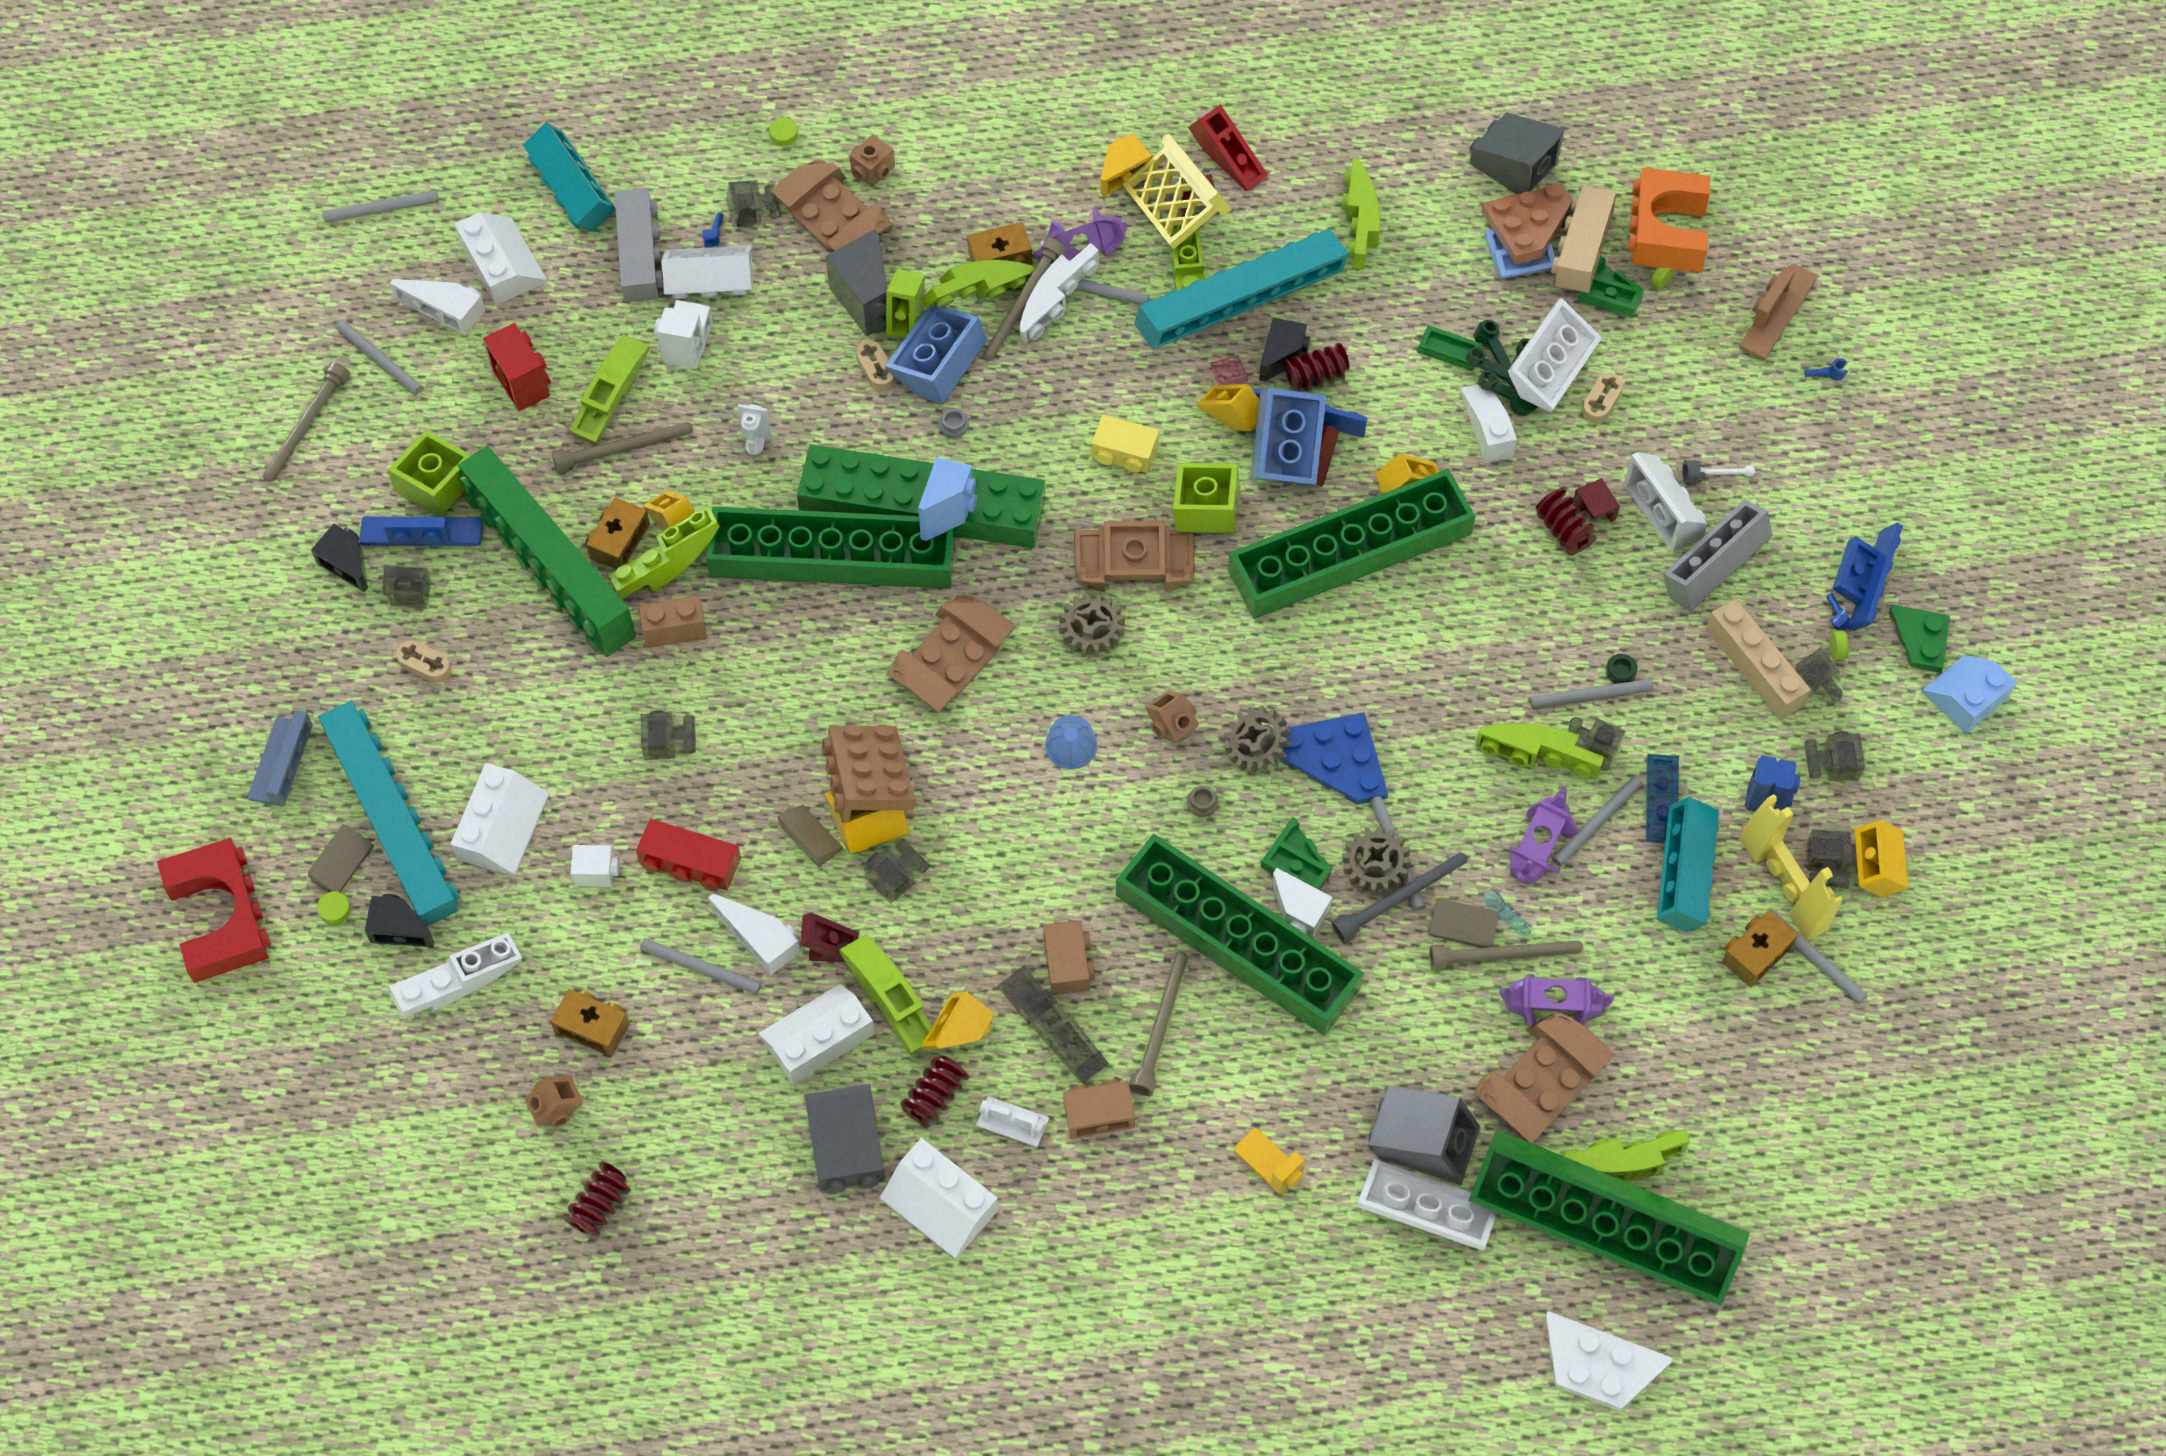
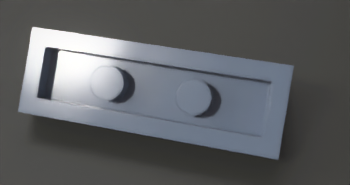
(281, 759)

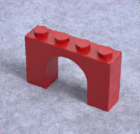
(240, 939)

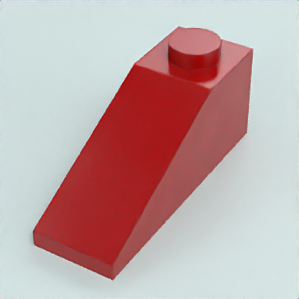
(1228, 148)

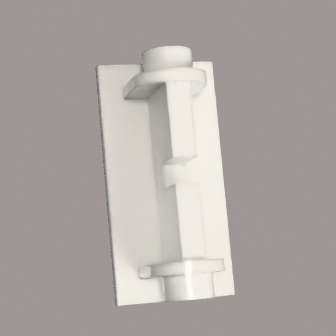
(755, 427)
(1012, 1121)

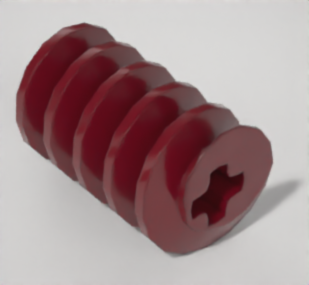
(1317, 367)
(1564, 522)
(932, 1089)
(597, 1199)

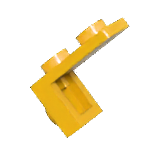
(1270, 1162)

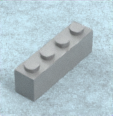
(637, 245)
(1718, 554)

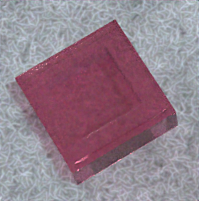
(1229, 371)

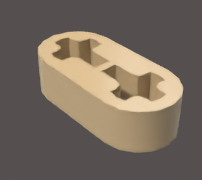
(869, 368)
(1608, 401)
(426, 655)

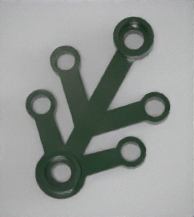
(1487, 334)

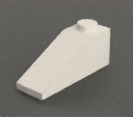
(442, 301)
(1489, 423)
(759, 933)

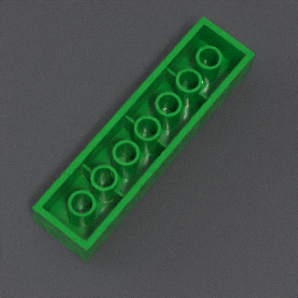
(869, 483)
(1351, 543)
(828, 548)
(546, 552)
(1239, 934)
(1609, 1217)

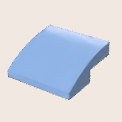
(1505, 265)

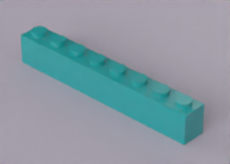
(1240, 288)
(389, 814)

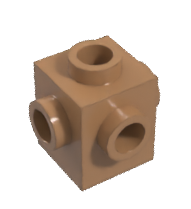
(872, 161)
(1172, 716)
(553, 1100)

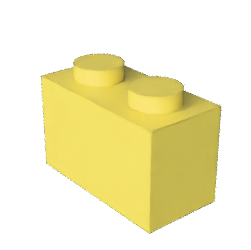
(1125, 444)

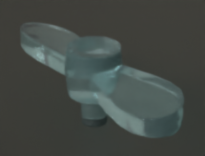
(1508, 913)

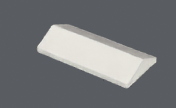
(1553, 356)
(1426, 1205)

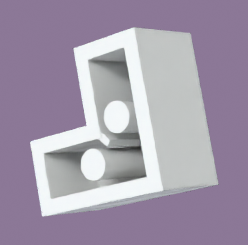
(683, 333)

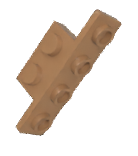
(1777, 309)

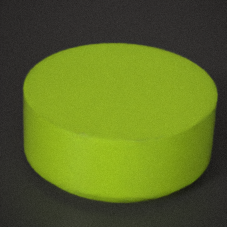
(783, 131)
(1662, 277)
(1839, 645)
(334, 907)

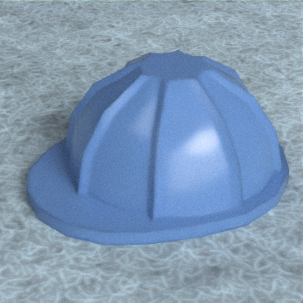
(1071, 742)

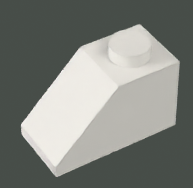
(1300, 903)

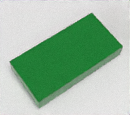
(1446, 347)

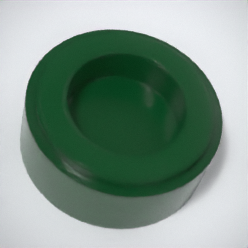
(1621, 668)

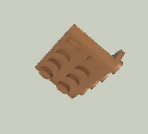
(867, 769)

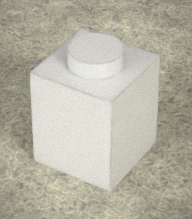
(594, 865)

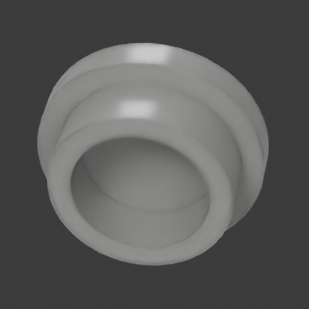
(953, 423)

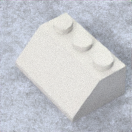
(499, 255)
(707, 271)
(1664, 501)
(499, 820)
(818, 1033)
(939, 1198)

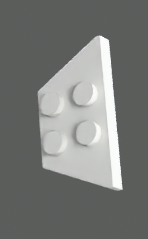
(1600, 1363)

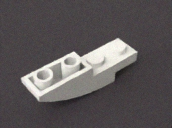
(1048, 297)
(457, 978)

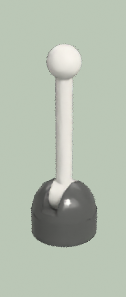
(1695, 471)

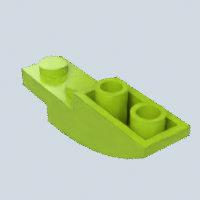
(1363, 212)
(1187, 260)
(980, 278)
(608, 387)
(677, 550)
(1529, 741)
(889, 990)
(1637, 1160)

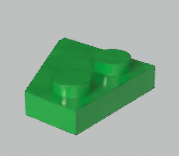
(1612, 291)
(1922, 636)
(1297, 857)

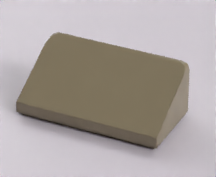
(809, 834)
(340, 859)
(1464, 923)

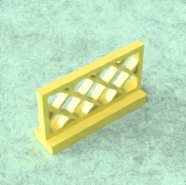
(1196, 183)

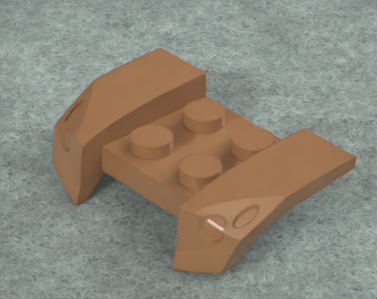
(827, 207)
(1134, 553)
(952, 652)
(1545, 1076)

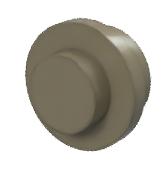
(1202, 801)

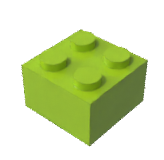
(429, 473)
(1206, 497)

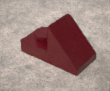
(825, 938)

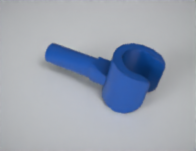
(711, 236)
(1833, 371)
(1841, 620)

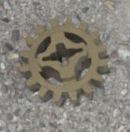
(1093, 638)
(1263, 742)
(1373, 873)

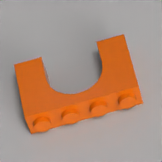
(1660, 244)

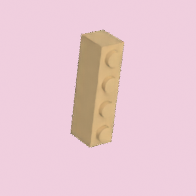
(1584, 239)
(1758, 659)

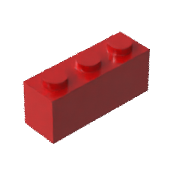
(688, 855)

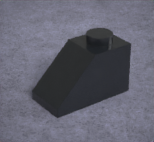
(1283, 342)
(342, 555)
(395, 923)

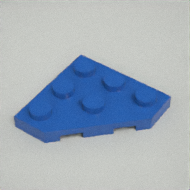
(1338, 756)

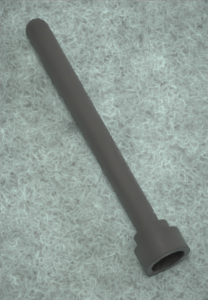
(1348, 926)

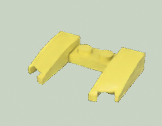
(1814, 902)

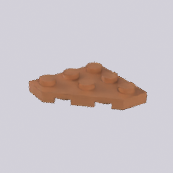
(1528, 220)

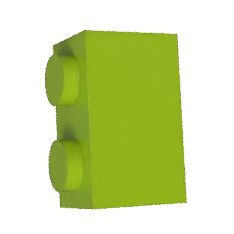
(904, 302)

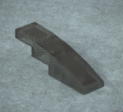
(1053, 1025)

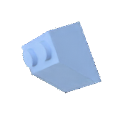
(946, 498)
(1970, 690)

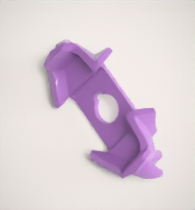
(1103, 233)
(1530, 859)
(1581, 997)

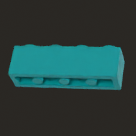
(568, 177)
(1688, 865)

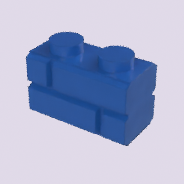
(1772, 778)

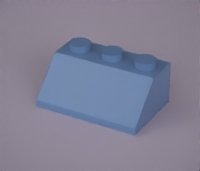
(937, 352)
(1288, 436)

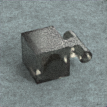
(747, 203)
(406, 586)
(1819, 672)
(661, 735)
(1600, 739)
(1840, 755)
(1830, 850)
(891, 874)

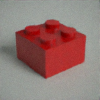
(517, 366)

